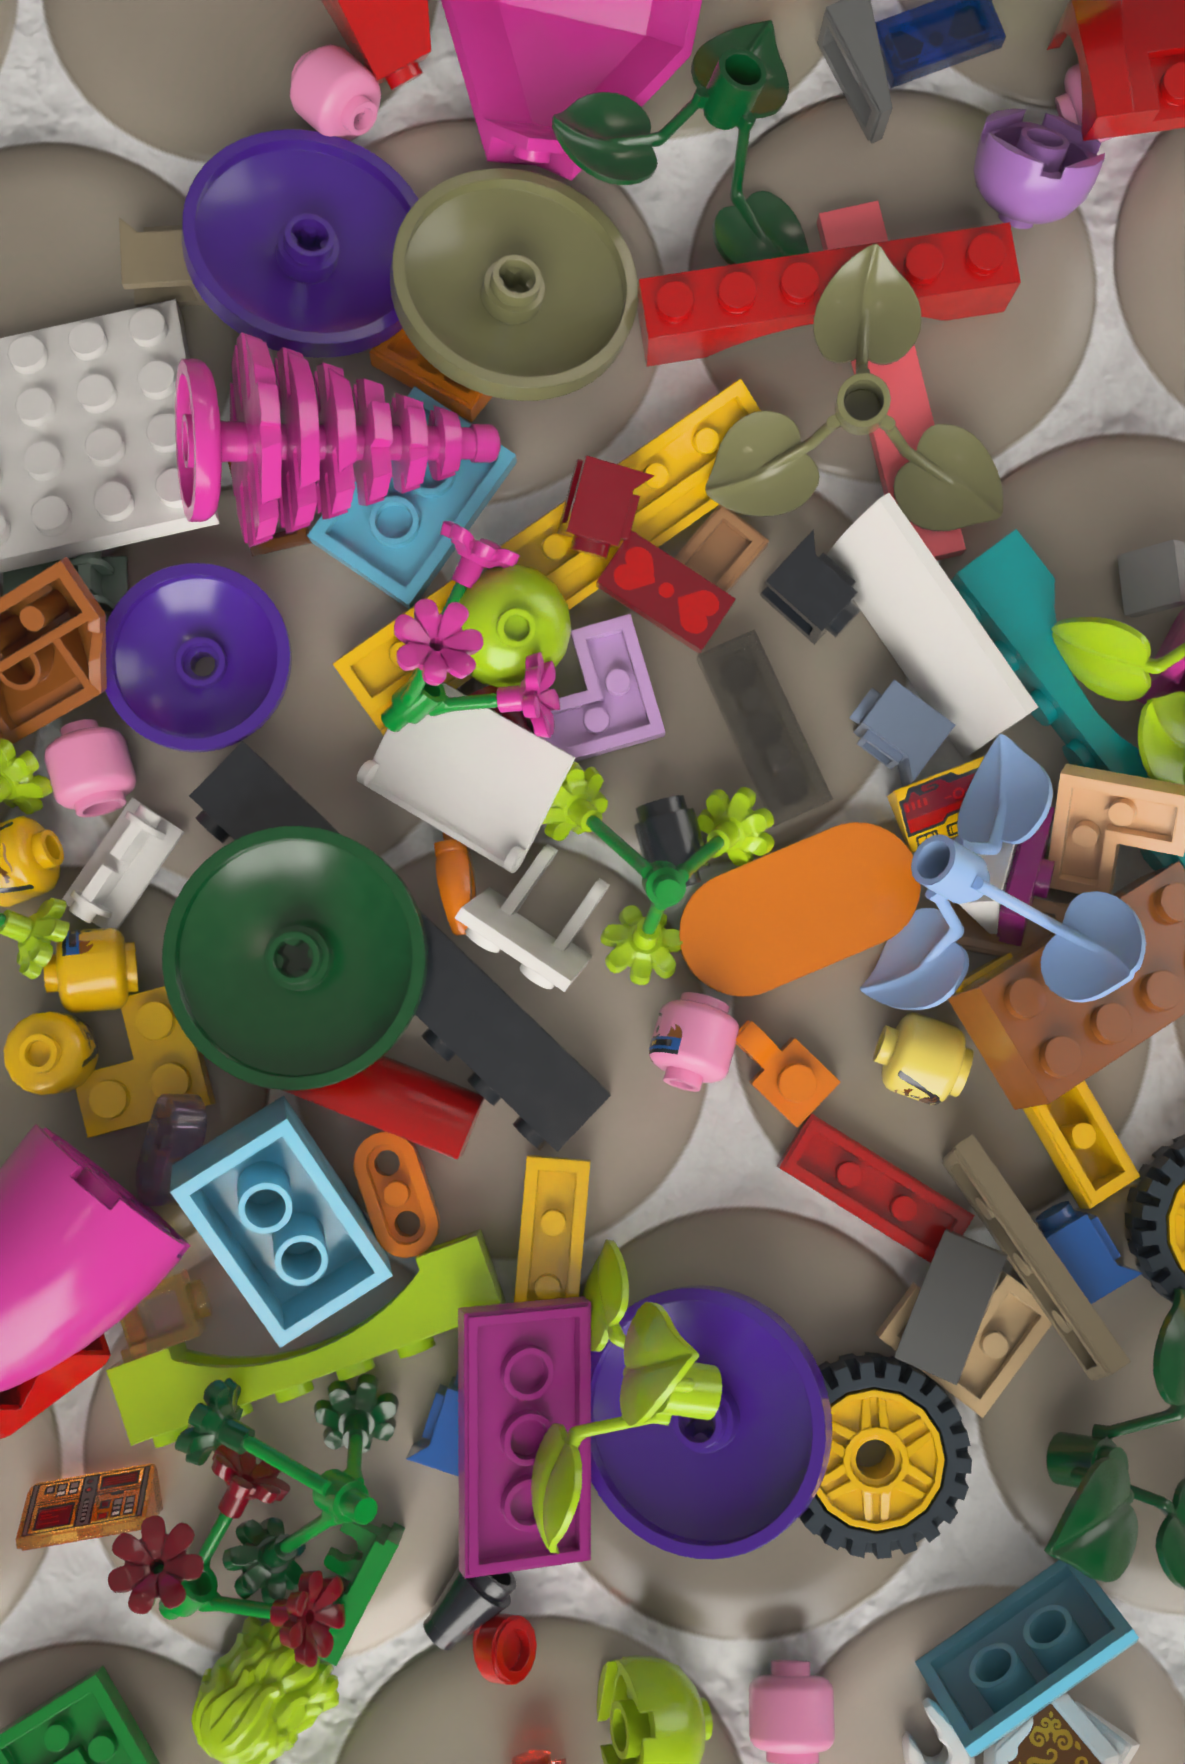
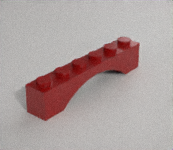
(727, 305)

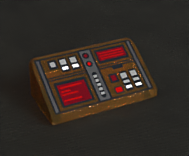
(89, 1506)

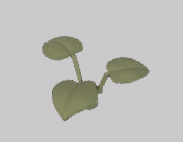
(860, 317)

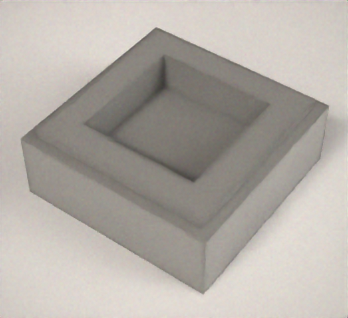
(1153, 578)

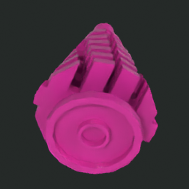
(307, 441)

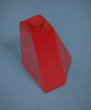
(385, 36)

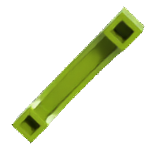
(164, 1387)

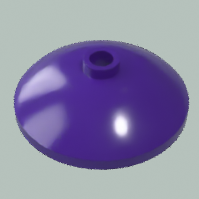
(172, 624)

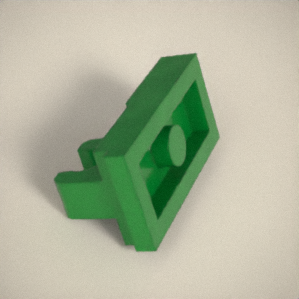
(363, 1573)

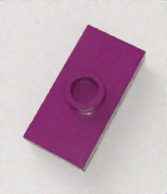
(1028, 878)

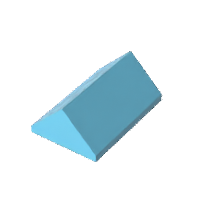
(1024, 1654)

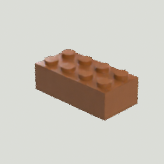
(1050, 1044)

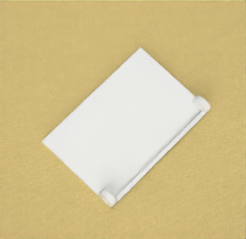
(471, 779)

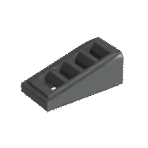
(855, 58)

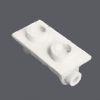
(122, 866)

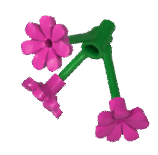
(441, 646)

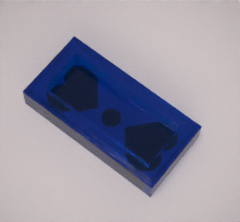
(937, 37)

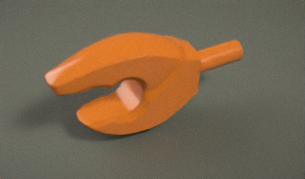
(454, 878)

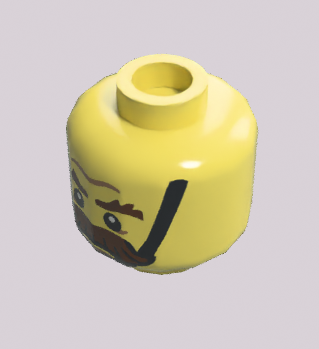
(924, 1058)

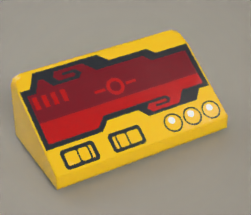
(932, 804)

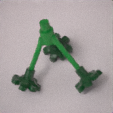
(351, 1421)

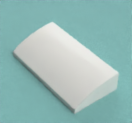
(930, 627)

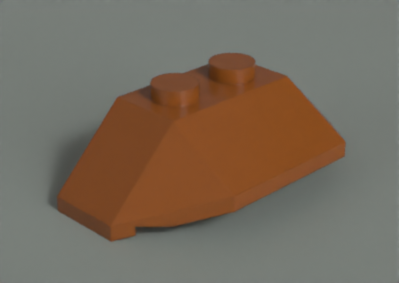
(49, 650)

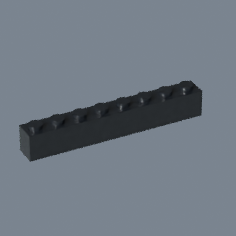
(459, 1002)

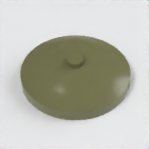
(513, 284)

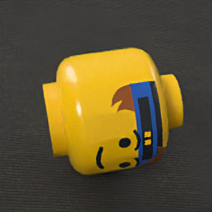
(92, 970)

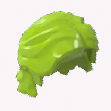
(259, 1698)

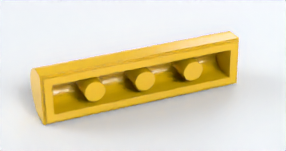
(1076, 1135)

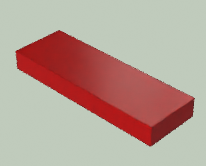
(872, 1188)

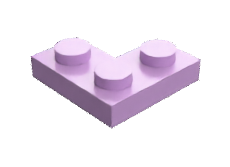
(618, 696)

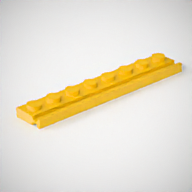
(667, 505)

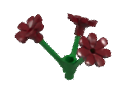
(186, 1583)

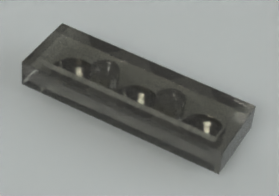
(764, 727)

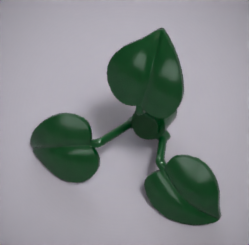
(736, 83)
(1099, 1523)

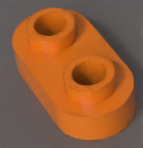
(397, 1192)

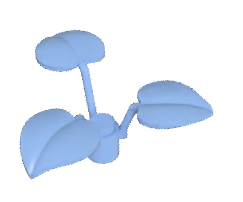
(1006, 802)

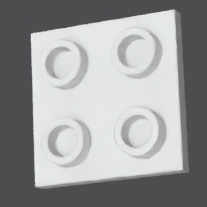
(544, 959)

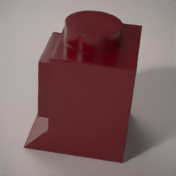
(600, 505)

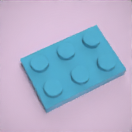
(399, 538)

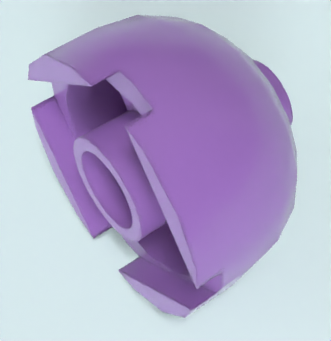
(1034, 169)

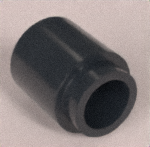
(669, 833)

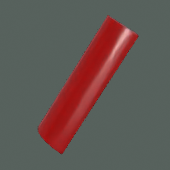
(405, 1104)

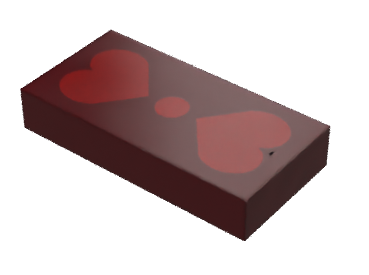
(665, 592)

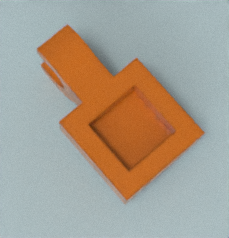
(788, 1076)

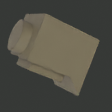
(156, 266)

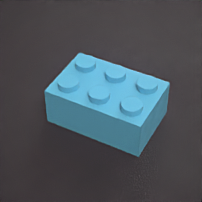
(280, 1221)

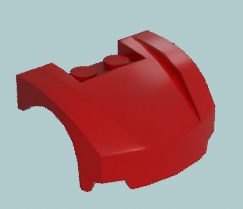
(1128, 64)

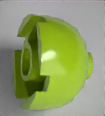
(517, 616)
(652, 1713)

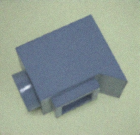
(900, 729)

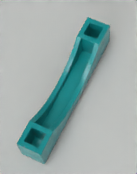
(1016, 606)

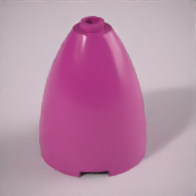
(70, 1254)

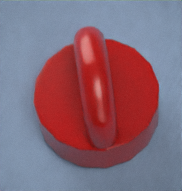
(505, 1649)

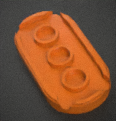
(799, 909)

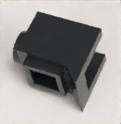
(812, 592)

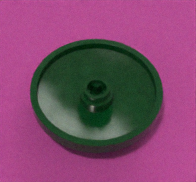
(294, 958)

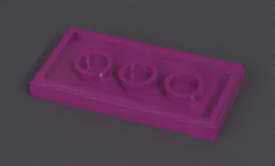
(515, 1379)

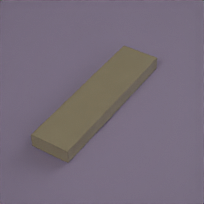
(1034, 1260)

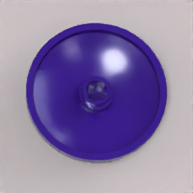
(297, 241)
(727, 1479)

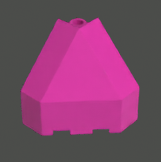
(543, 55)

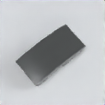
(951, 1306)

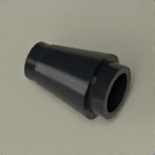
(467, 1606)

